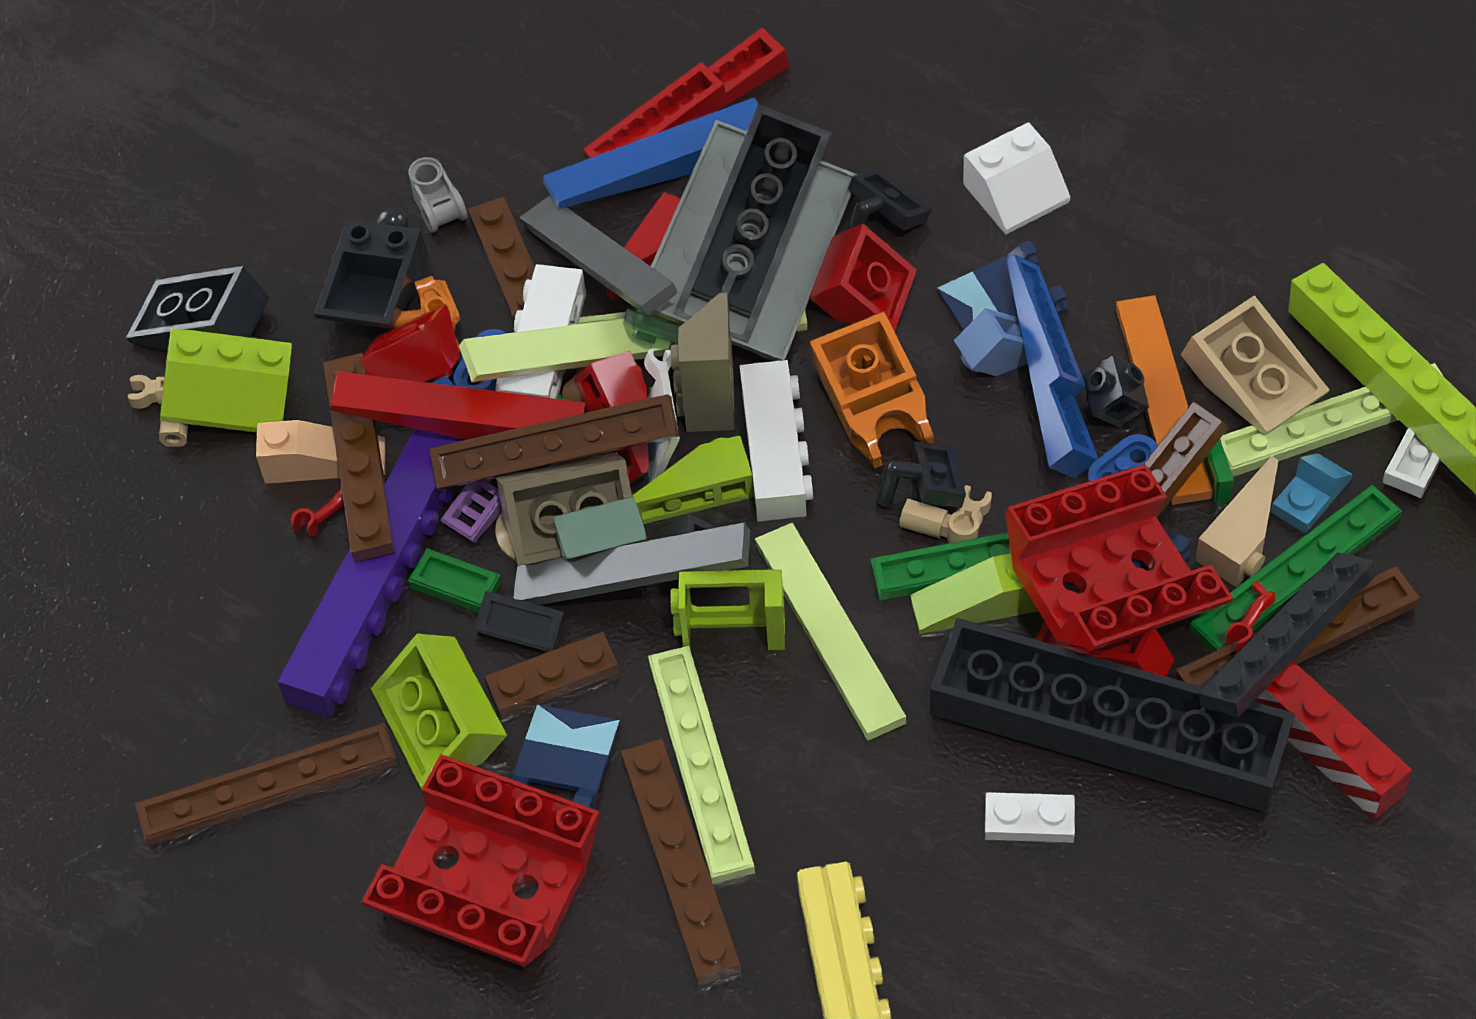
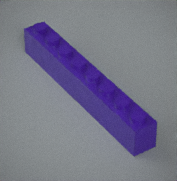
(363, 590)

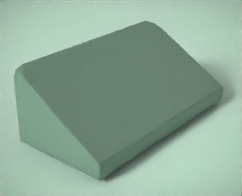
(599, 528)

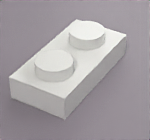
(1411, 466)
(1029, 817)

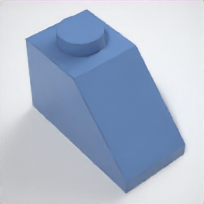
(992, 343)

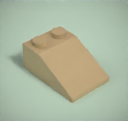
(1254, 367)

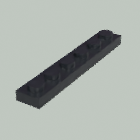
(1287, 634)

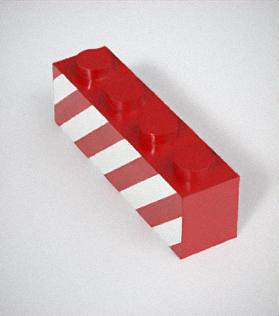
(1338, 742)

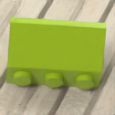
(224, 380)
(437, 705)

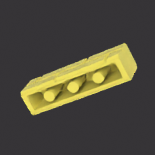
(839, 943)

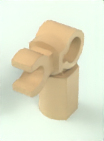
(170, 433)
(937, 522)

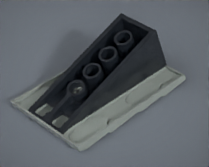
(754, 228)

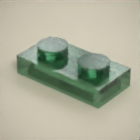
(649, 328)

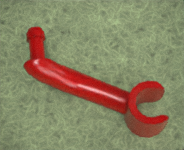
(306, 516)
(1242, 630)

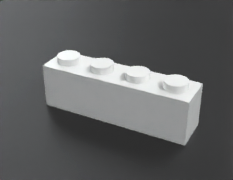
(550, 301)
(773, 440)

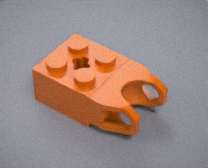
(871, 384)

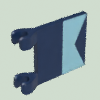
(991, 289)
(567, 751)

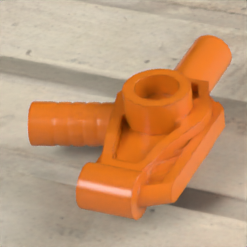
(432, 295)

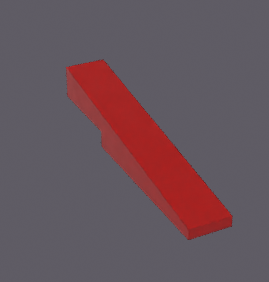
(699, 92)
(443, 408)

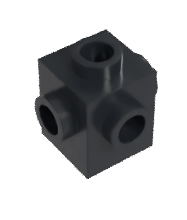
(1116, 391)

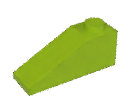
(701, 480)
(975, 594)

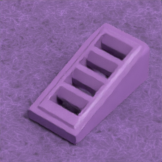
(461, 505)

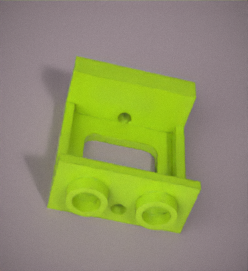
(764, 609)

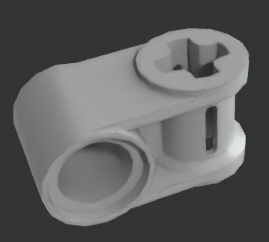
(435, 194)

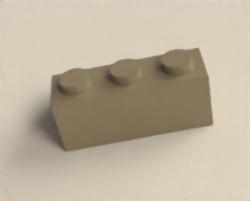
(705, 369)
(537, 495)

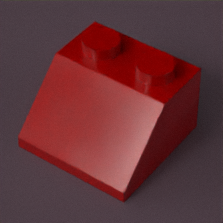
(862, 278)
(415, 350)

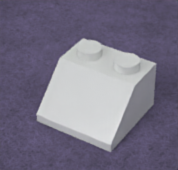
(1015, 178)

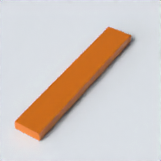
(1152, 354)

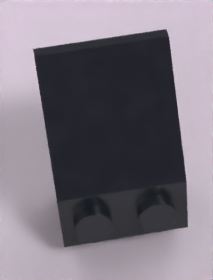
(210, 302)

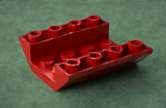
(1089, 540)
(502, 840)

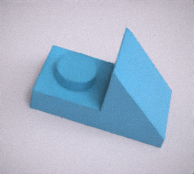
(1310, 492)

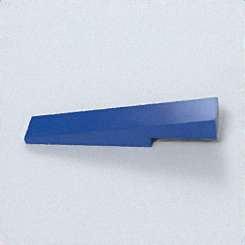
(643, 162)
(1052, 371)

